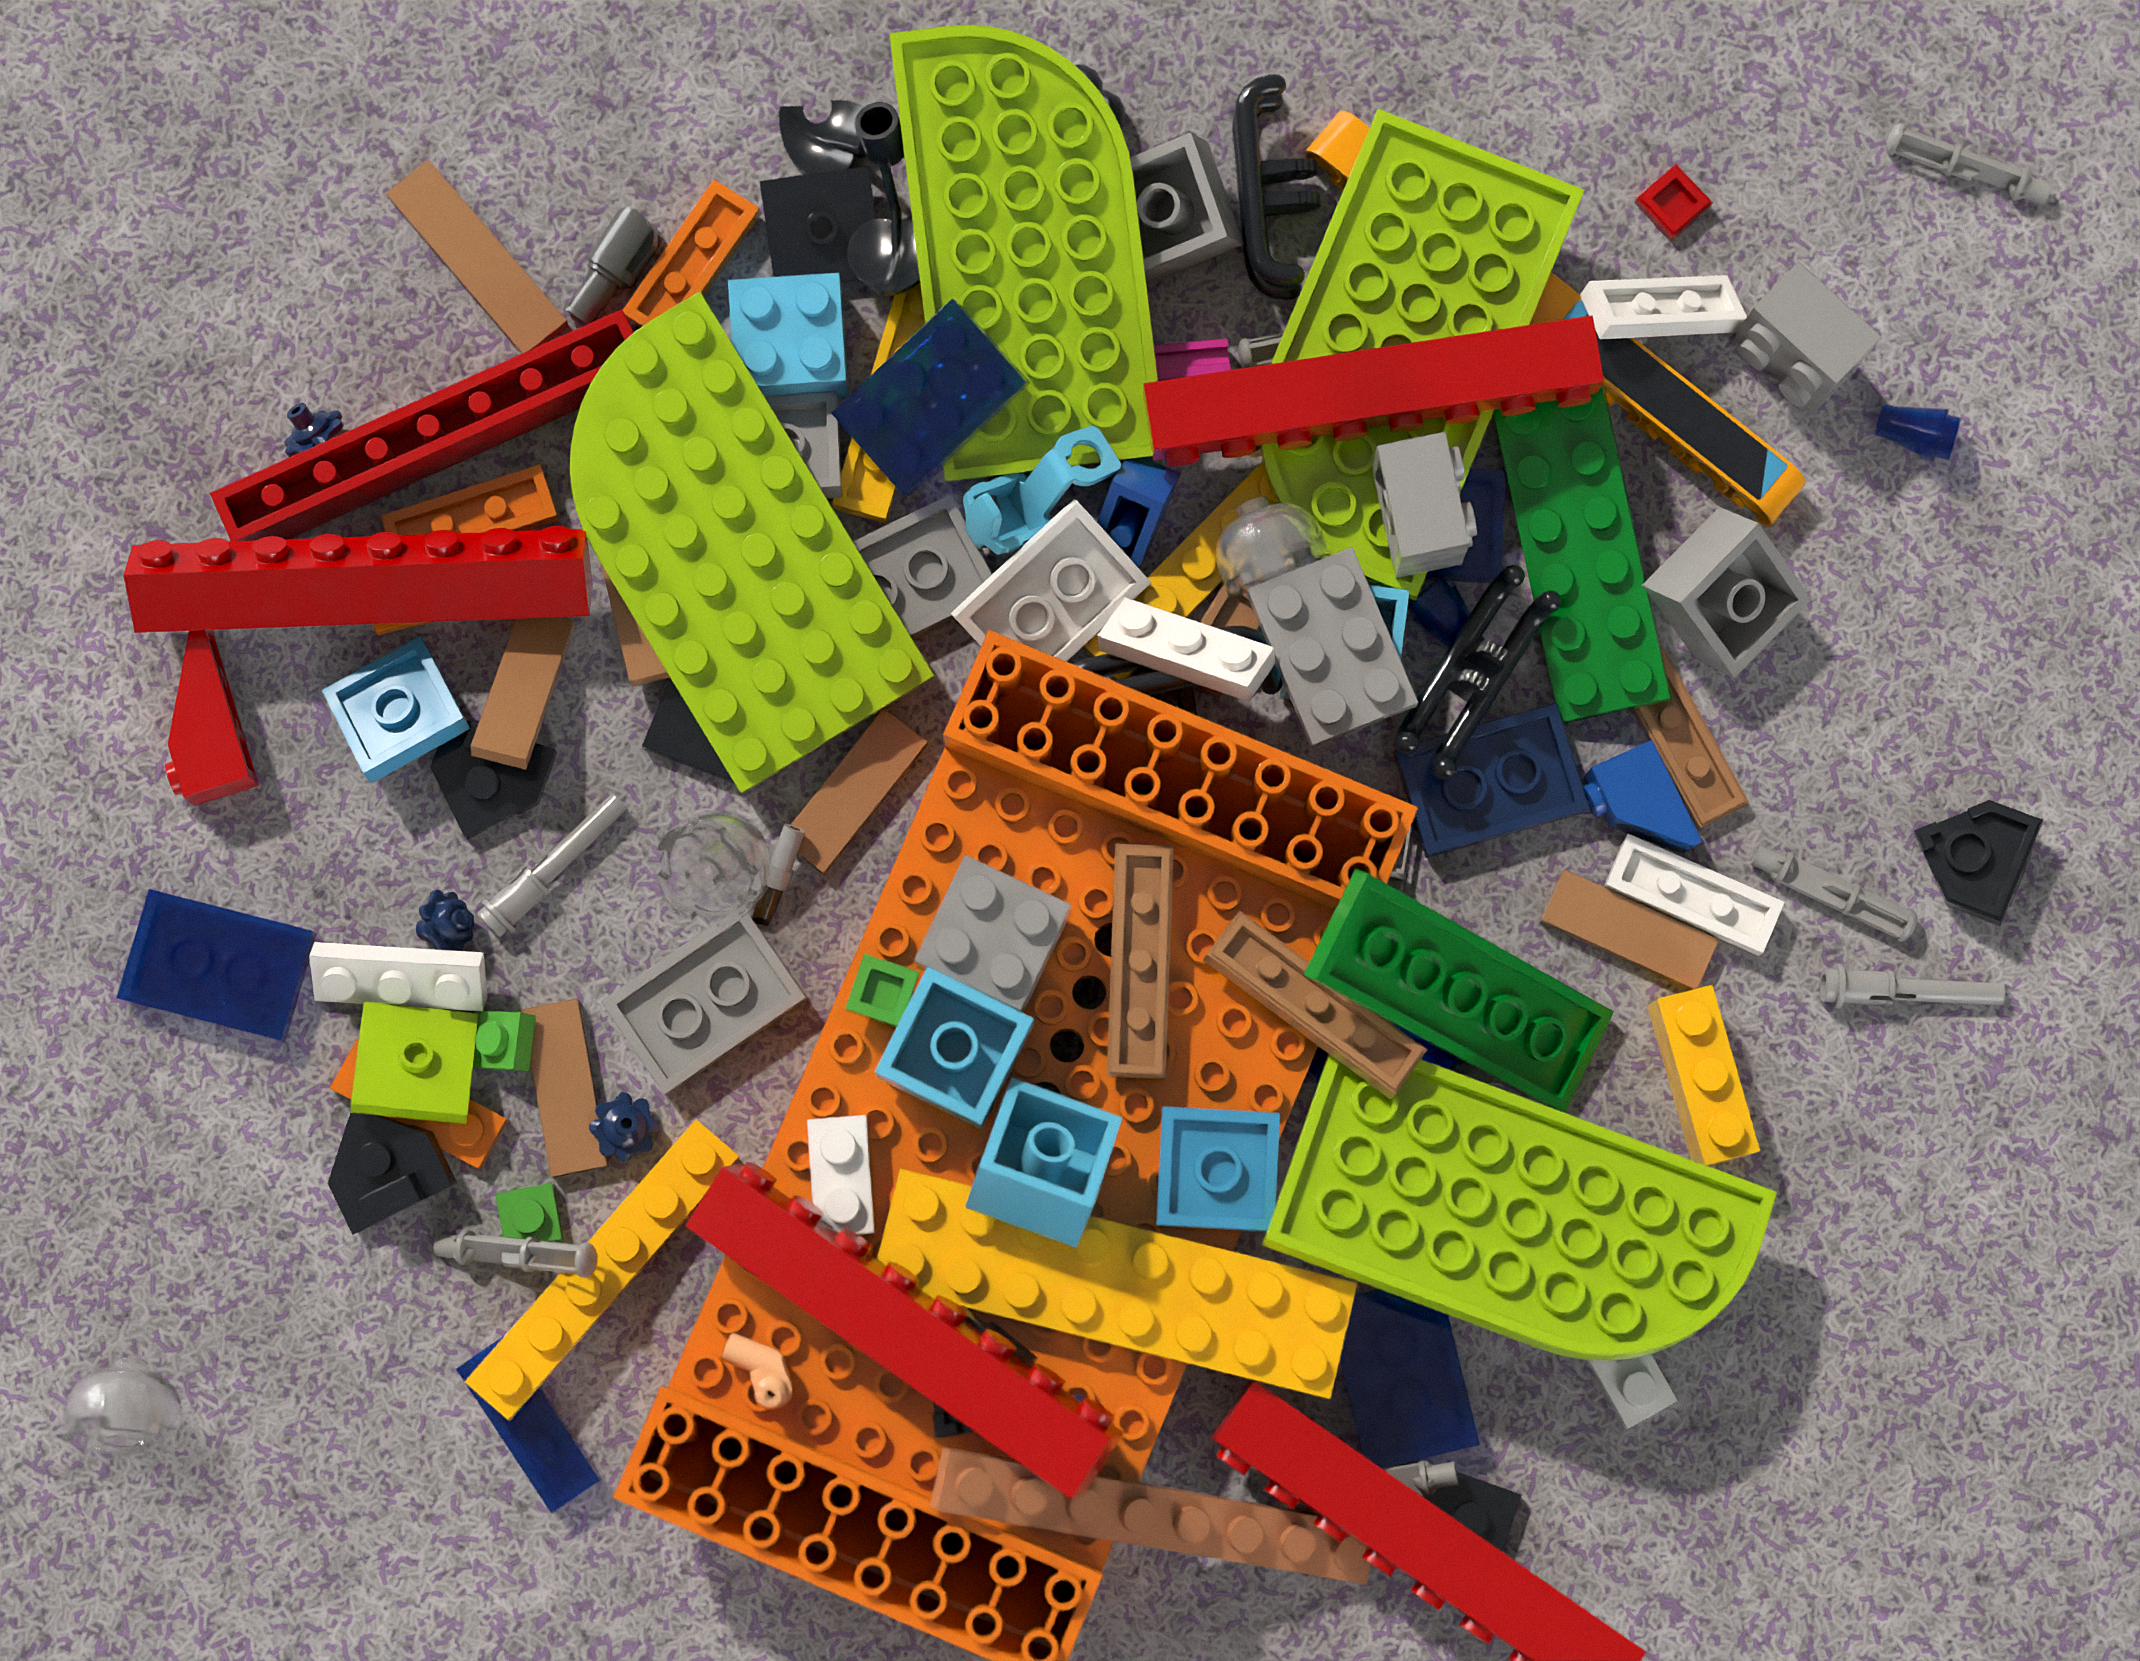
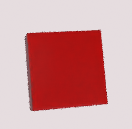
(1673, 202)

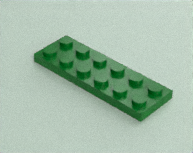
(1585, 548)
(1458, 991)

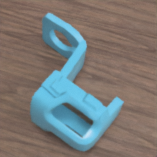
(1028, 501)

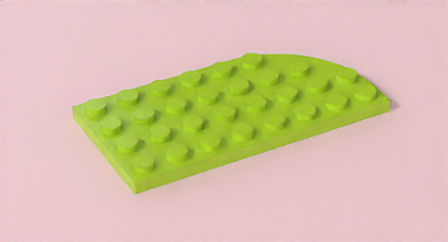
(1034, 232)
(1417, 251)
(731, 550)
(1515, 1215)

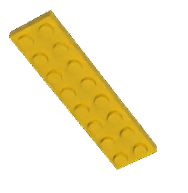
(1125, 1288)

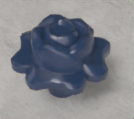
(311, 428)
(445, 921)
(624, 1127)

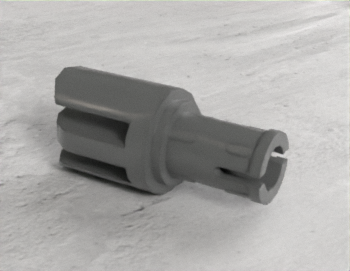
(614, 263)

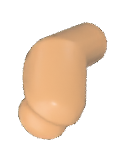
(766, 1368)

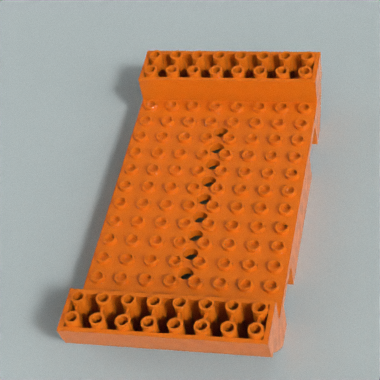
(1042, 785)

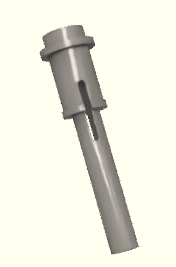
(530, 885)
(1882, 987)

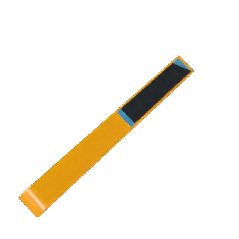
(1636, 379)

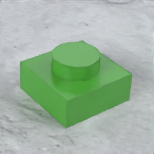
(881, 990)
(504, 1041)
(530, 1213)

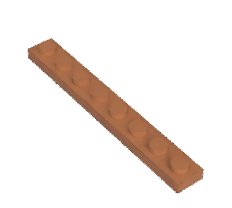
(1146, 1517)

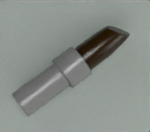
(782, 872)

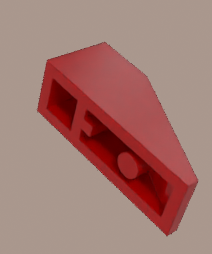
(205, 730)

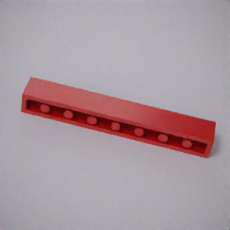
(1373, 389)
(420, 437)
(359, 579)
(905, 1328)
(1410, 1535)

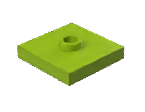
(414, 1062)

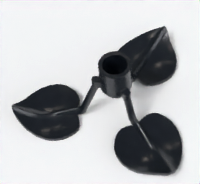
(882, 249)

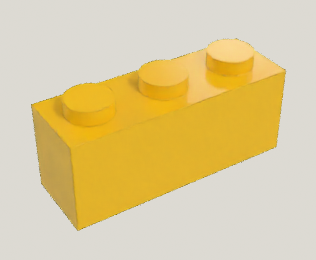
(1703, 1076)

